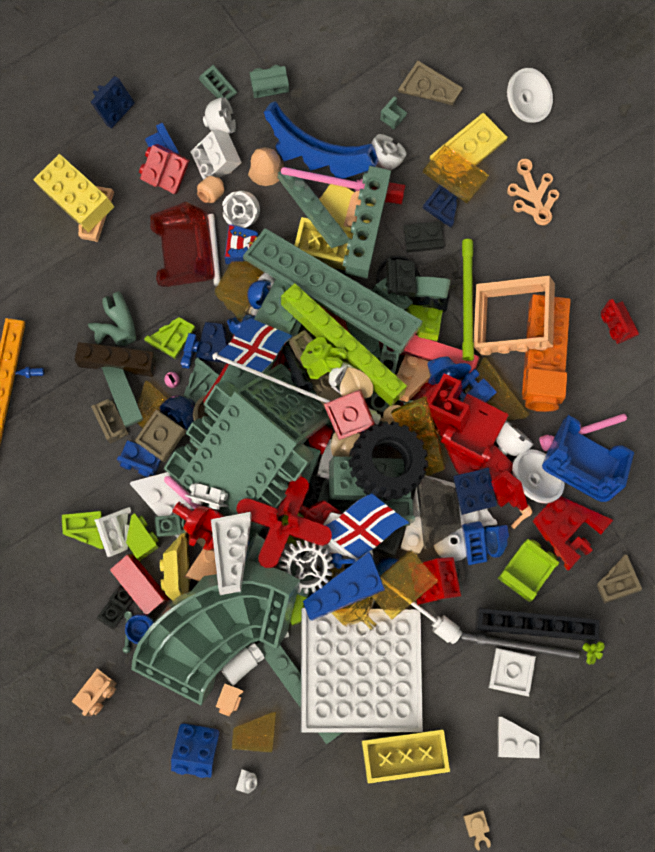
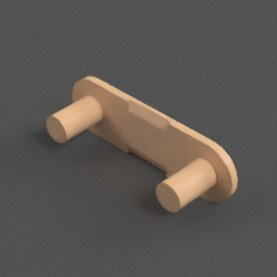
(351, 210)

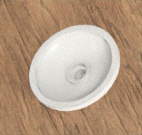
(530, 95)
(535, 481)

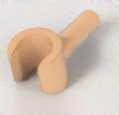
(525, 513)

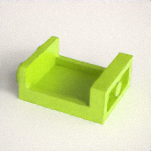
(528, 569)

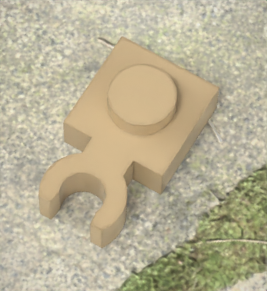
(477, 826)

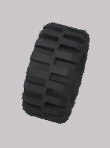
(408, 447)

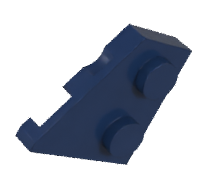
(442, 205)

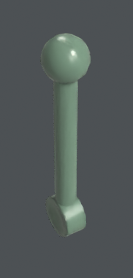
(126, 649)

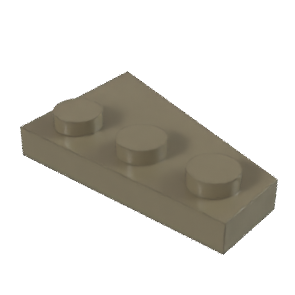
(430, 85)

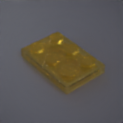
(455, 173)
(404, 584)

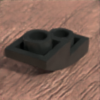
(115, 608)

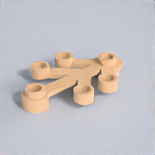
(533, 195)

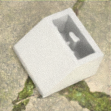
(216, 155)

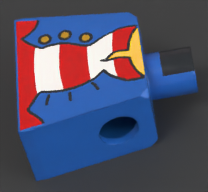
(238, 242)

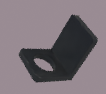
(440, 304)

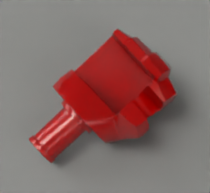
(198, 523)

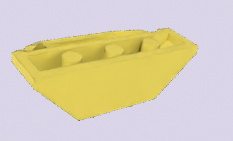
(175, 566)

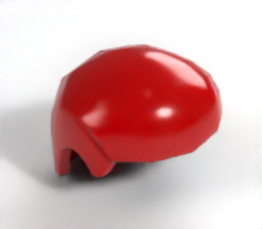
(320, 439)

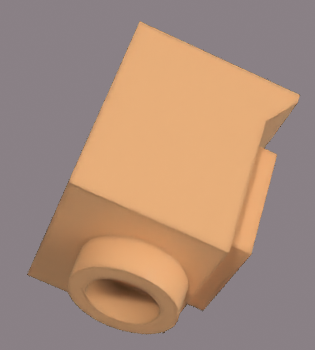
(229, 700)

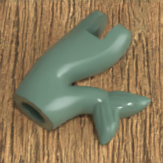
(125, 331)

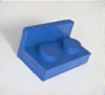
(138, 458)

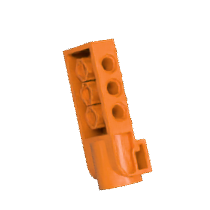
(545, 369)

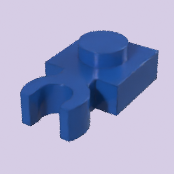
(190, 347)

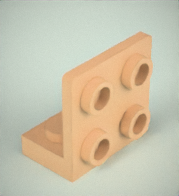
(94, 693)

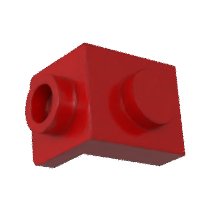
(580, 543)

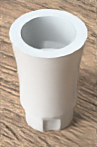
(242, 663)

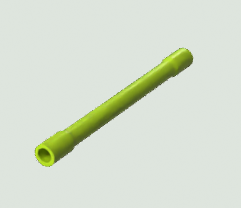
(468, 345)

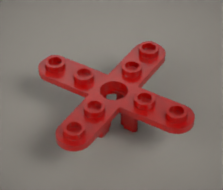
(279, 534)

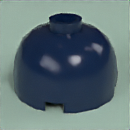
(179, 410)

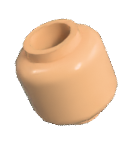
(210, 189)

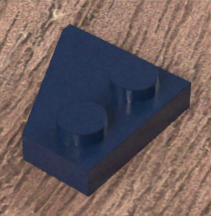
(212, 341)

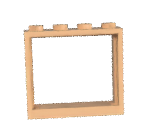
(513, 287)

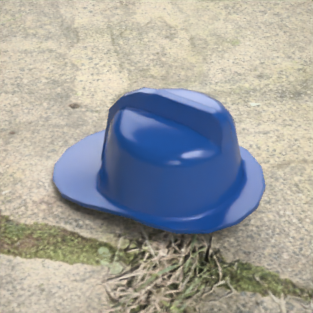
(445, 365)

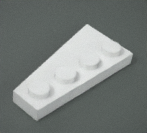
(230, 550)

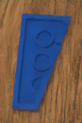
(348, 587)

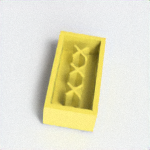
(74, 193)
(313, 243)
(405, 756)

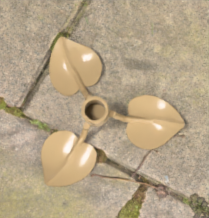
(353, 381)

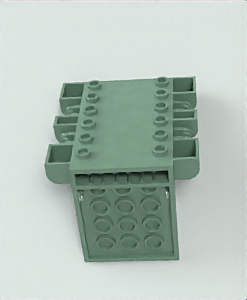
(250, 442)

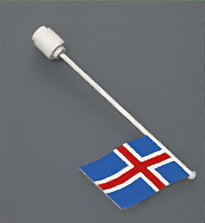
(255, 349)
(363, 529)

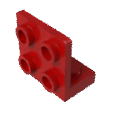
(618, 321)
(447, 584)

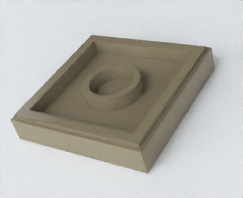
(160, 435)

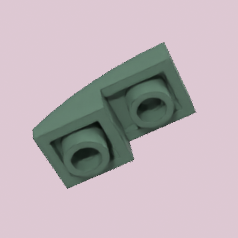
(432, 287)
(169, 525)

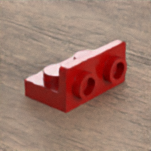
(509, 489)

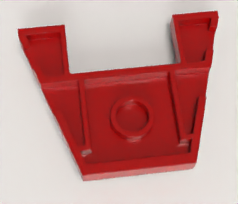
(561, 520)

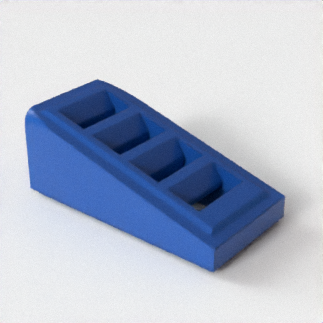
(471, 531)

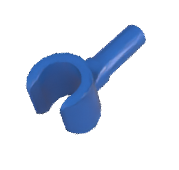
(339, 561)

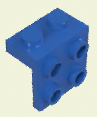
(194, 750)

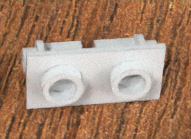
(214, 498)

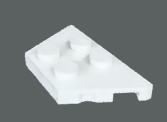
(159, 495)

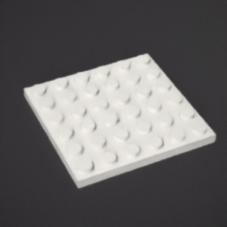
(361, 675)

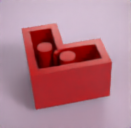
(444, 403)

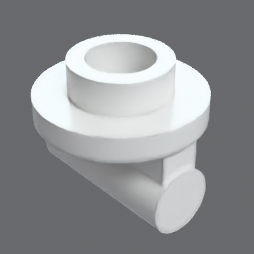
(247, 782)

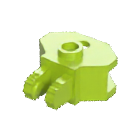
(322, 358)

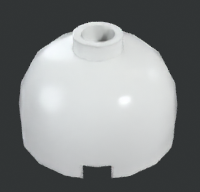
(218, 116)
(388, 153)
(241, 209)
(512, 440)

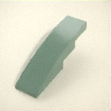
(123, 395)

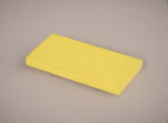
(476, 140)

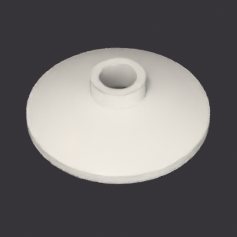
(447, 549)

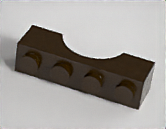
(131, 360)

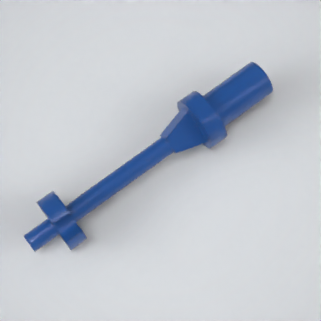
(28, 372)

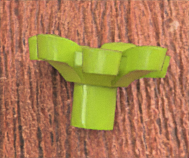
(594, 651)

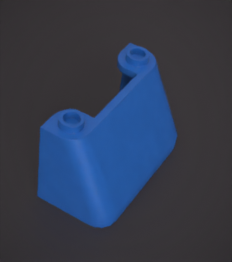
(587, 464)

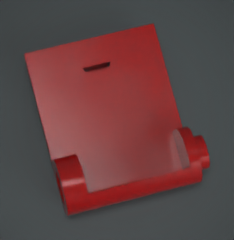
(479, 431)

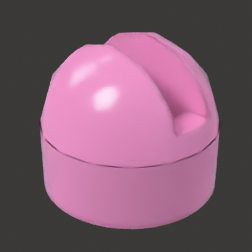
(168, 381)

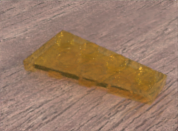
(419, 419)

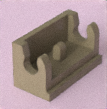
(110, 420)

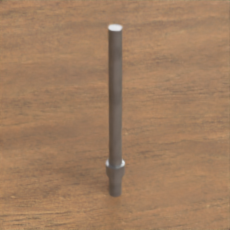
(482, 639)

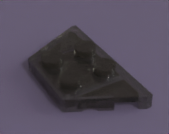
(438, 511)

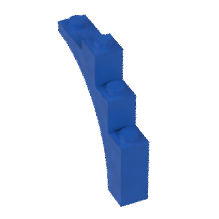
(316, 153)

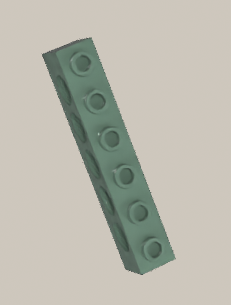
(376, 178)

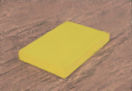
(336, 201)

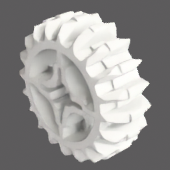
(311, 558)

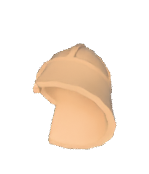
(265, 166)

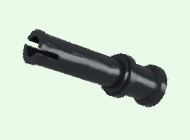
(298, 374)

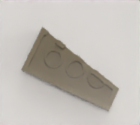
(320, 385)

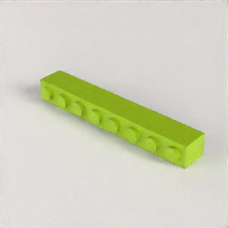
(321, 324)

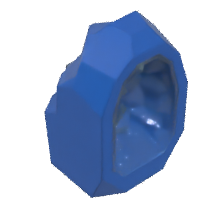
(496, 540)

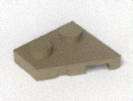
(619, 581)

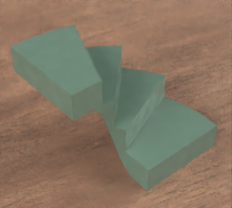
(207, 629)

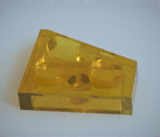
(256, 734)

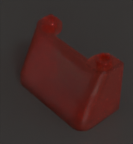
(184, 245)

